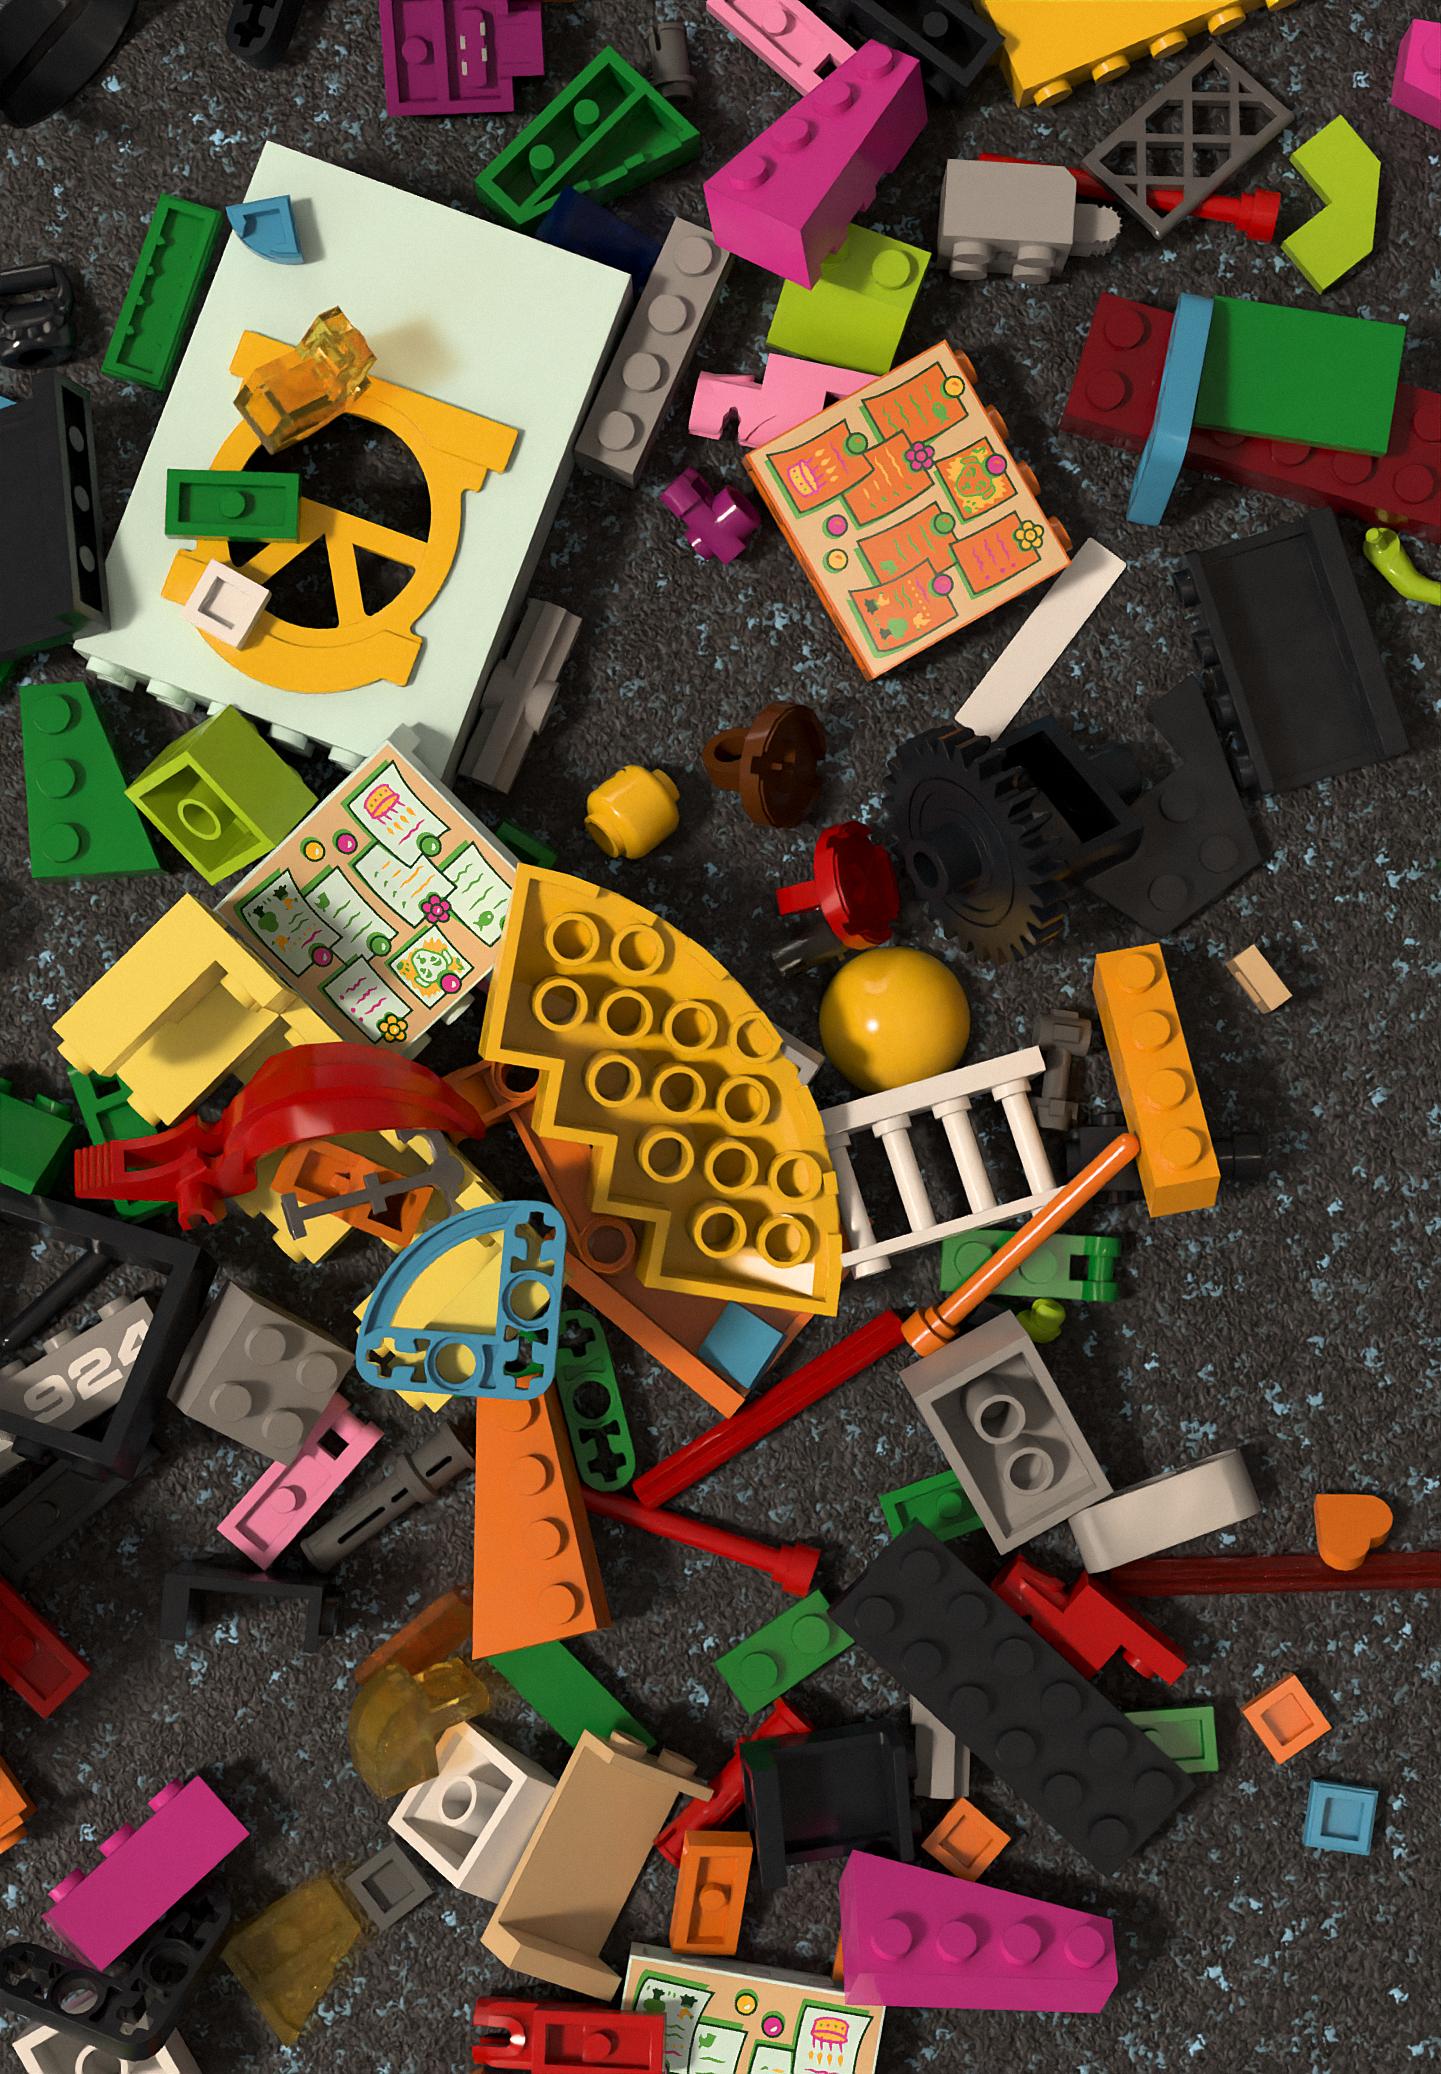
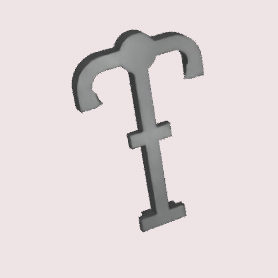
(443, 1174)

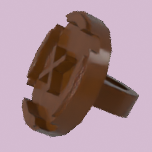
(775, 764)

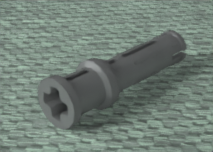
(414, 1479)

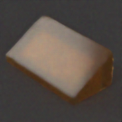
(425, 1638)

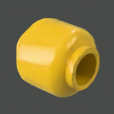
(632, 812)

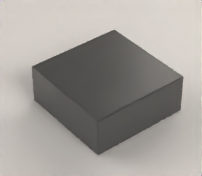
(389, 1884)

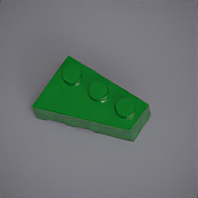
(596, 135)
(75, 792)

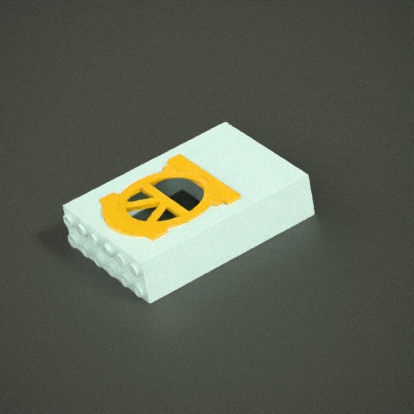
(480, 370)

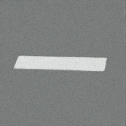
(1041, 640)

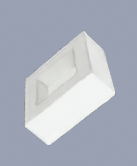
(226, 604)

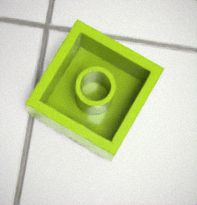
(221, 795)

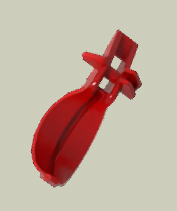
(288, 1101)

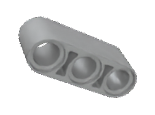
(1165, 1511)

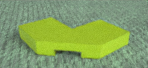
(1347, 181)

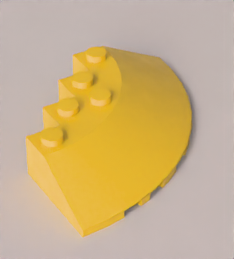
(674, 1088)

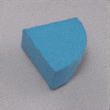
(268, 229)

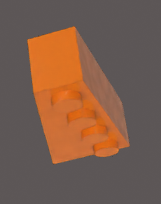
(532, 1531)

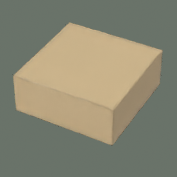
(1258, 979)

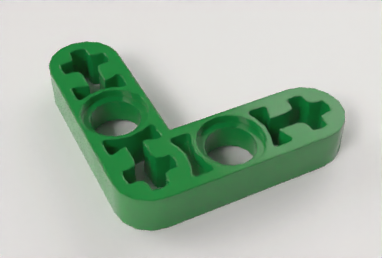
(570, 1374)

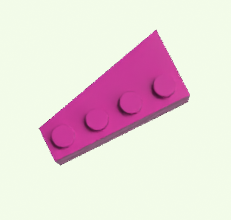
(818, 165)

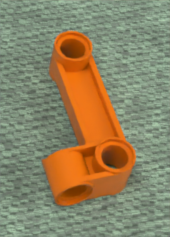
(559, 1162)

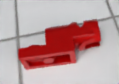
(1087, 1621)
(570, 2037)

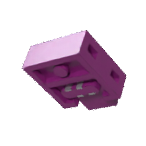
(458, 54)

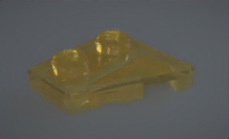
(291, 1951)

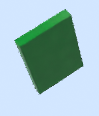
(1299, 376)

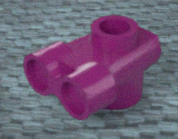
(716, 523)

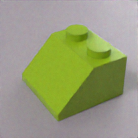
(856, 307)

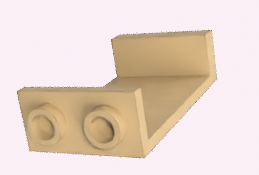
(587, 1860)

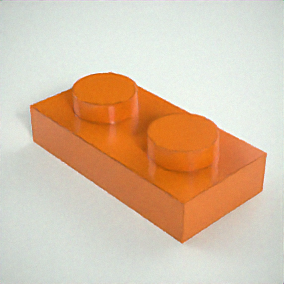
(710, 1892)

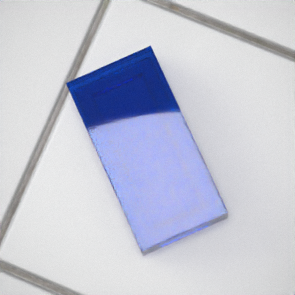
(598, 234)

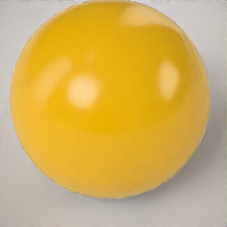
(893, 1019)

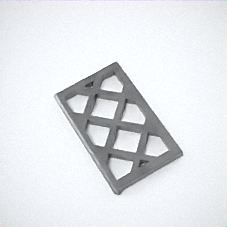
(1179, 93)

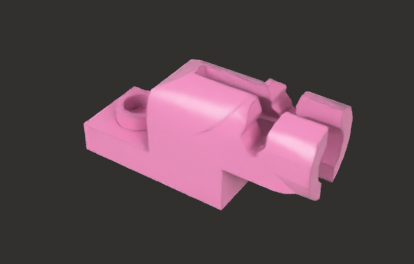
(787, 397)

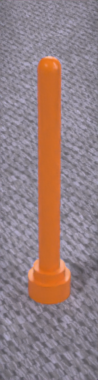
(936, 1326)

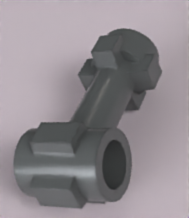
(1060, 1036)

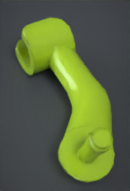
(1390, 559)

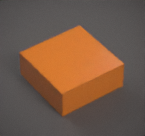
(1285, 1718)
(965, 1839)

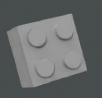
(258, 1373)

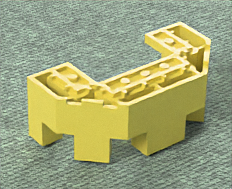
(203, 1006)

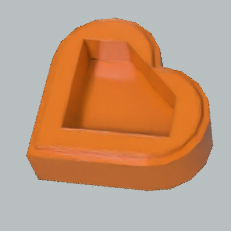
(1350, 1527)

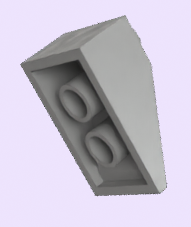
(1006, 1431)

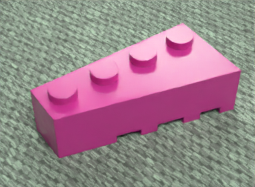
(966, 1945)

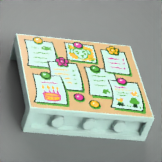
(381, 902)
(750, 2016)

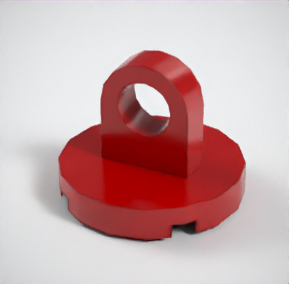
(851, 887)

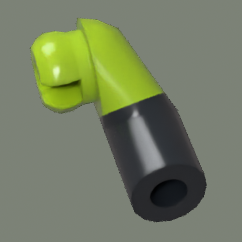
(1040, 1322)

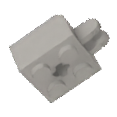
(1016, 221)

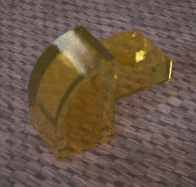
(308, 385)
(397, 1720)

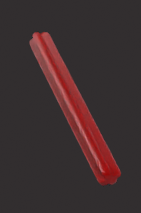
(769, 1410)

